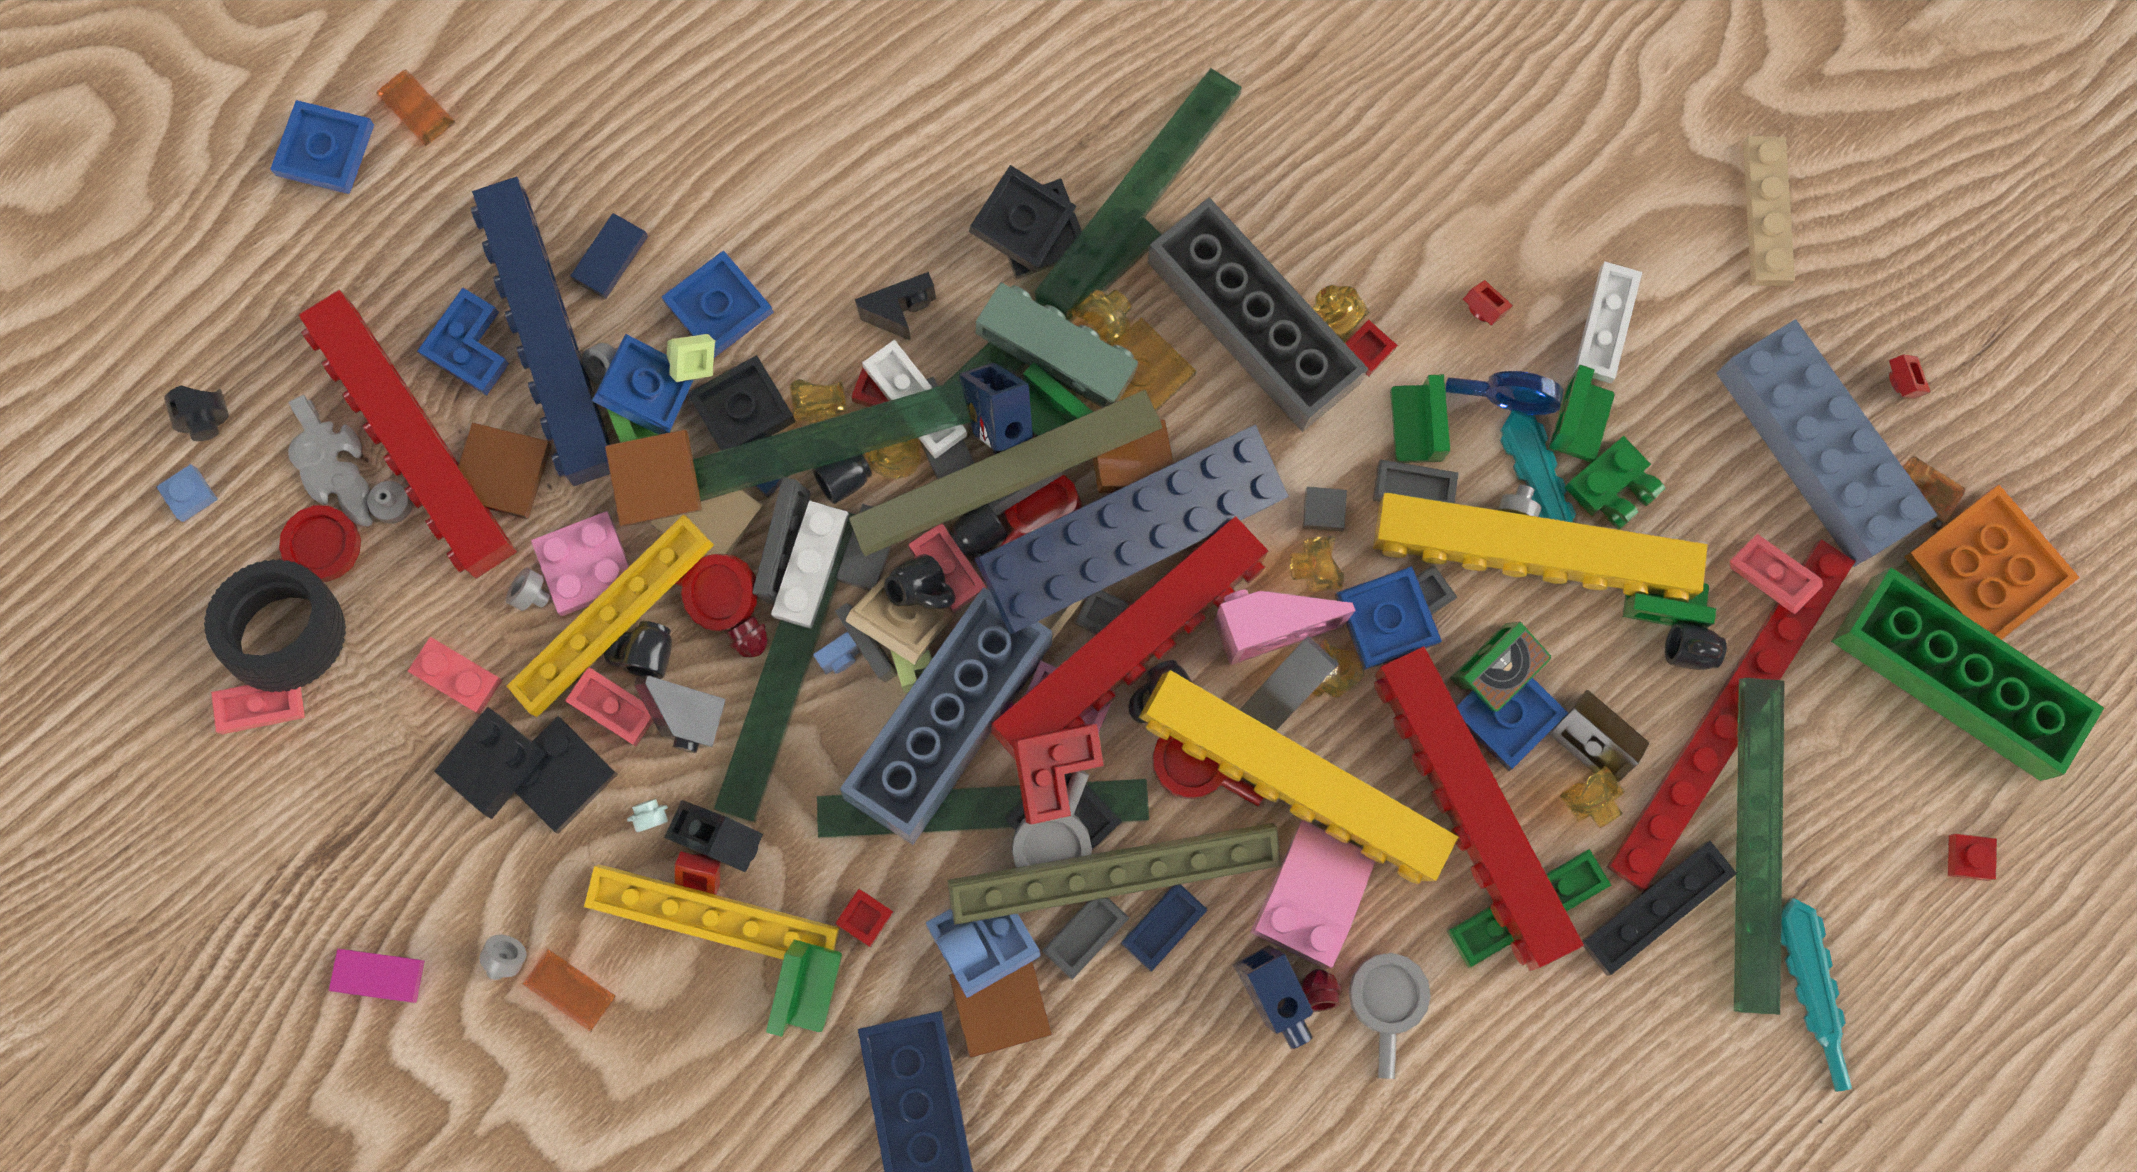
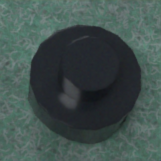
(196, 412)

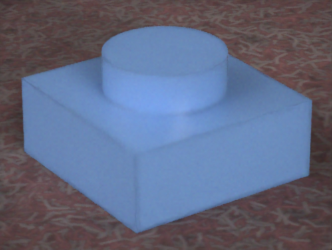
(186, 493)
(837, 655)

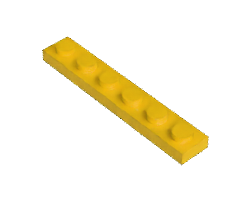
(609, 616)
(702, 913)

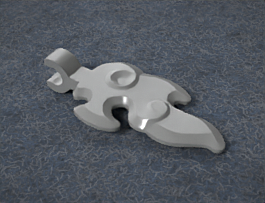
(321, 473)

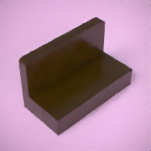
(1600, 737)

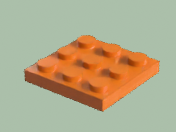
(1992, 564)

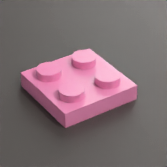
(580, 561)

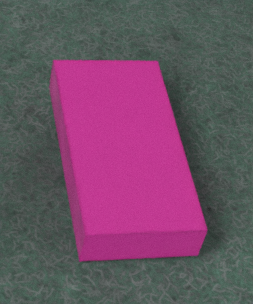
(376, 975)

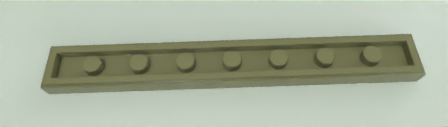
(1005, 473)
(1113, 873)

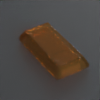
(415, 107)
(569, 990)

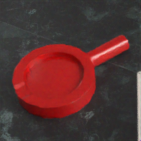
(1042, 507)
(321, 541)
(719, 592)
(1194, 778)

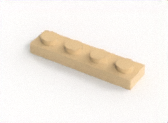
(1768, 211)

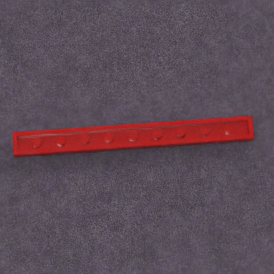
(1717, 732)

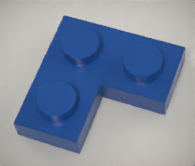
(455, 343)

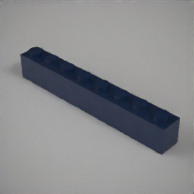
(544, 330)

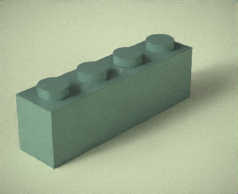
(1057, 346)

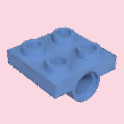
(983, 949)

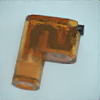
(1937, 488)

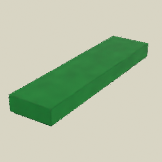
(1573, 882)

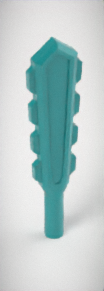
(1536, 465)
(1810, 964)

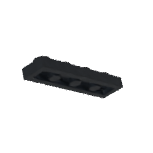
(1658, 908)

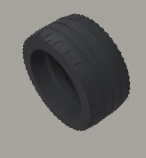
(251, 591)

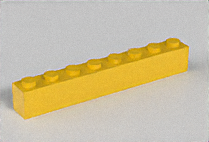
(1539, 547)
(1297, 777)

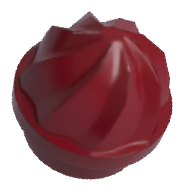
(749, 638)
(1321, 990)

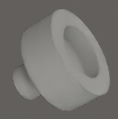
(597, 360)
(389, 502)
(1521, 502)
(527, 590)
(502, 956)

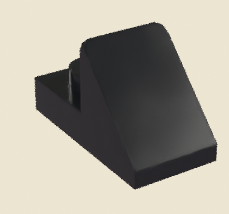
(886, 306)

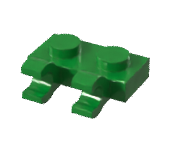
(1608, 475)

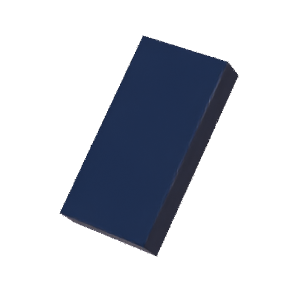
(609, 256)
(1164, 926)

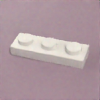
(1608, 320)
(899, 378)
(810, 564)

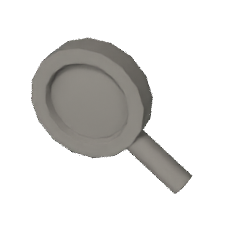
(1054, 838)
(1390, 998)

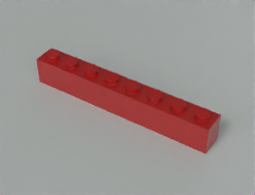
(407, 435)
(1136, 636)
(1477, 810)

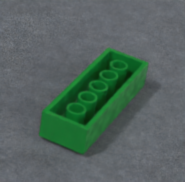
(1968, 675)

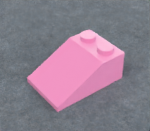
(1270, 620)
(1314, 896)

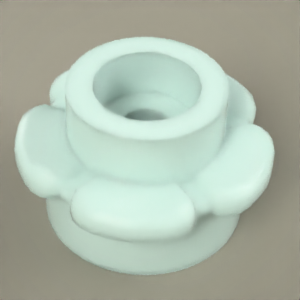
(648, 815)

